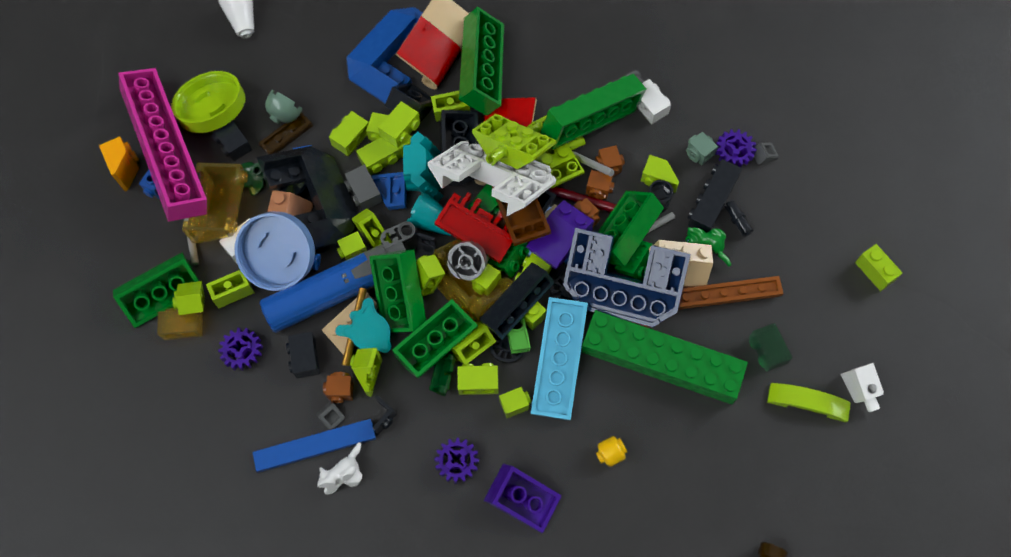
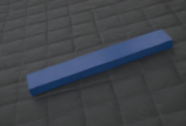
(313, 445)

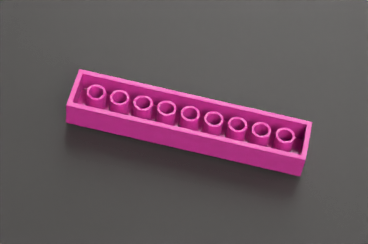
(162, 145)

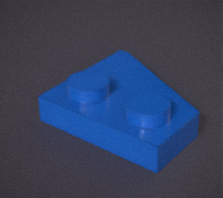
(392, 189)

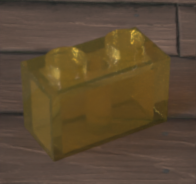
(177, 326)

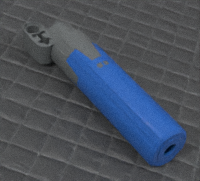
(329, 286)

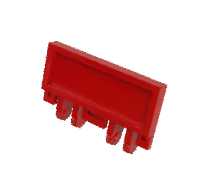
(474, 227)

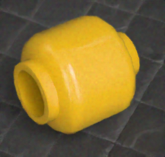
(611, 451)

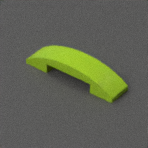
(810, 400)

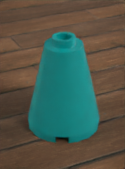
(425, 214)

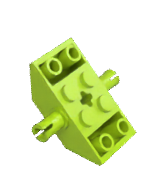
(511, 142)
(562, 160)

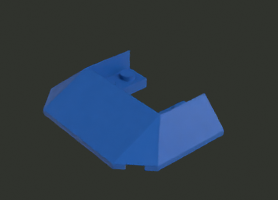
(369, 60)

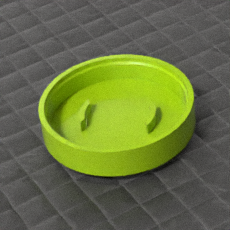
(208, 101)

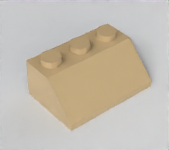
(699, 264)

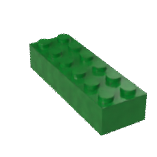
(481, 62)
(593, 110)

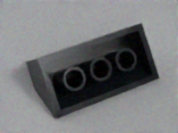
(457, 127)

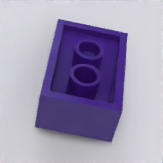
(556, 246)
(522, 497)

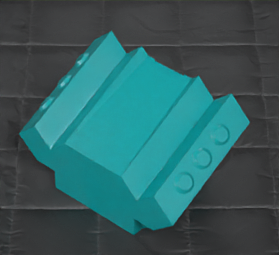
(415, 166)

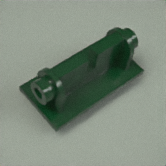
(441, 375)

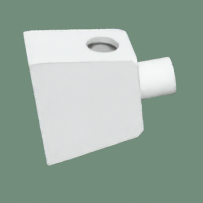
(864, 385)

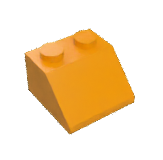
(120, 161)

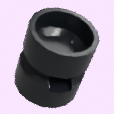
(663, 192)

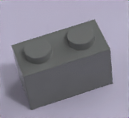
(363, 188)

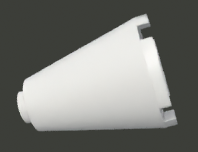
(239, 15)

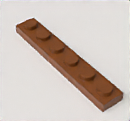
(731, 292)

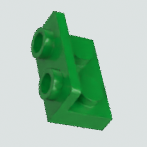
(512, 259)
(638, 262)

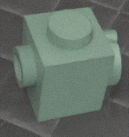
(701, 148)

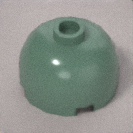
(281, 108)

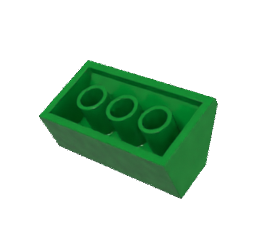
(630, 224)
(153, 290)
(398, 290)
(434, 339)

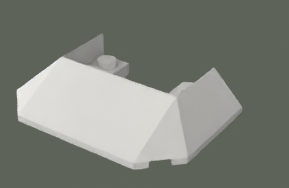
(511, 185)

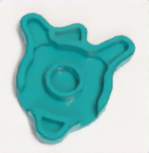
(367, 328)

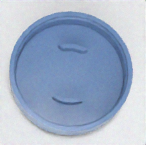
(274, 250)

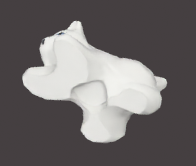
(344, 471)

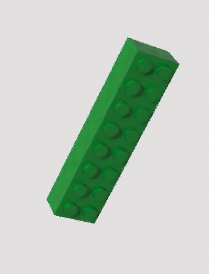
(664, 357)

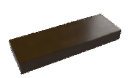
(285, 134)

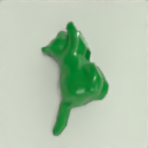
(714, 238)

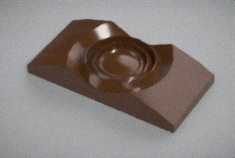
(525, 223)

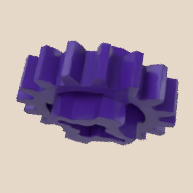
(736, 148)
(246, 354)
(450, 467)

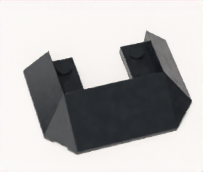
(326, 187)

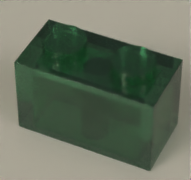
(770, 347)

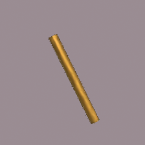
(350, 345)

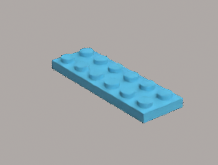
(559, 359)

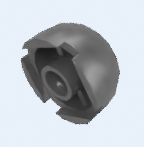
(467, 260)

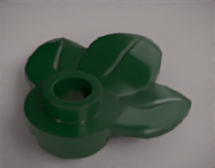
(255, 181)

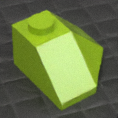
(366, 367)

